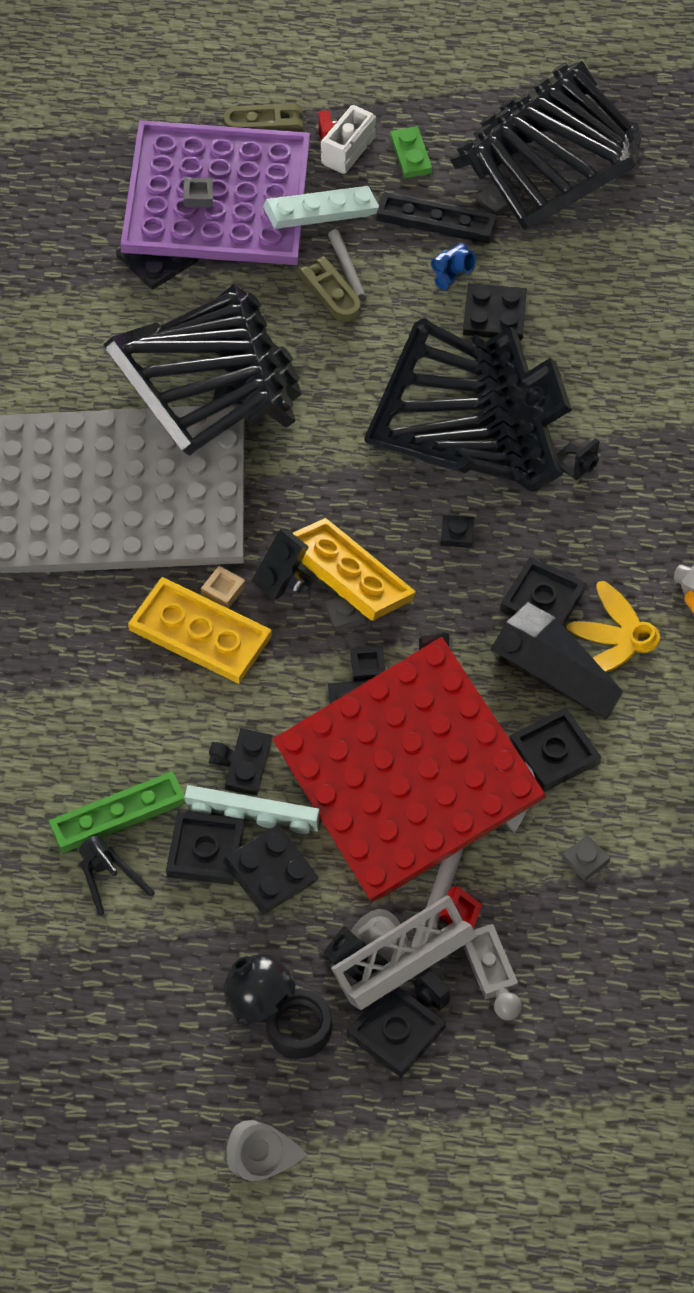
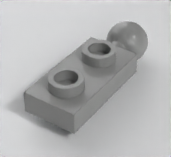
(494, 972)

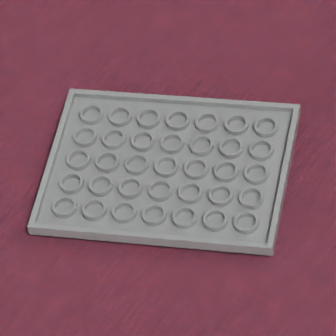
(118, 492)

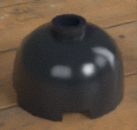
(256, 987)

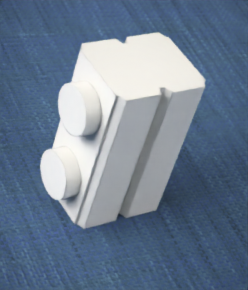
(348, 139)

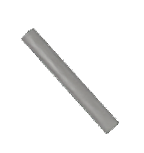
(346, 263)

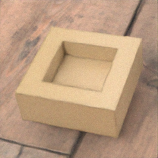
(223, 587)

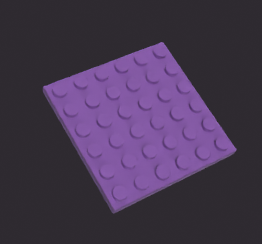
(245, 172)

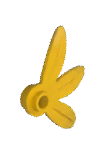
(625, 637)

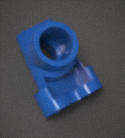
(451, 263)

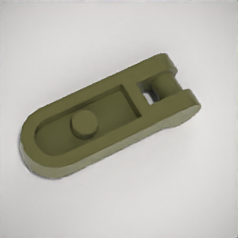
(266, 117)
(331, 289)

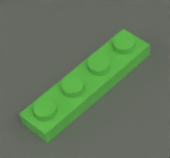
(117, 811)

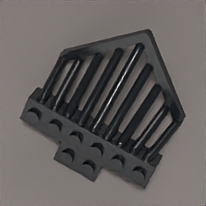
(541, 111)
(235, 332)
(513, 401)

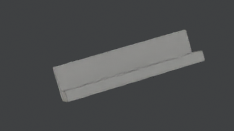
(410, 963)

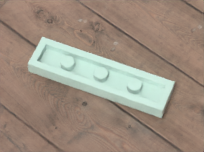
(320, 207)
(266, 812)

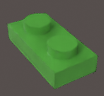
(411, 152)

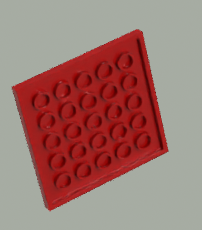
(408, 769)

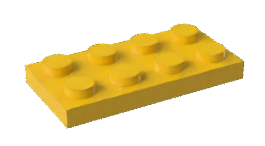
(352, 571)
(200, 630)

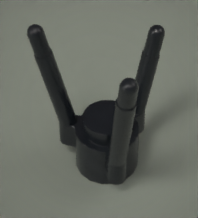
(99, 858)

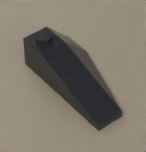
(551, 655)

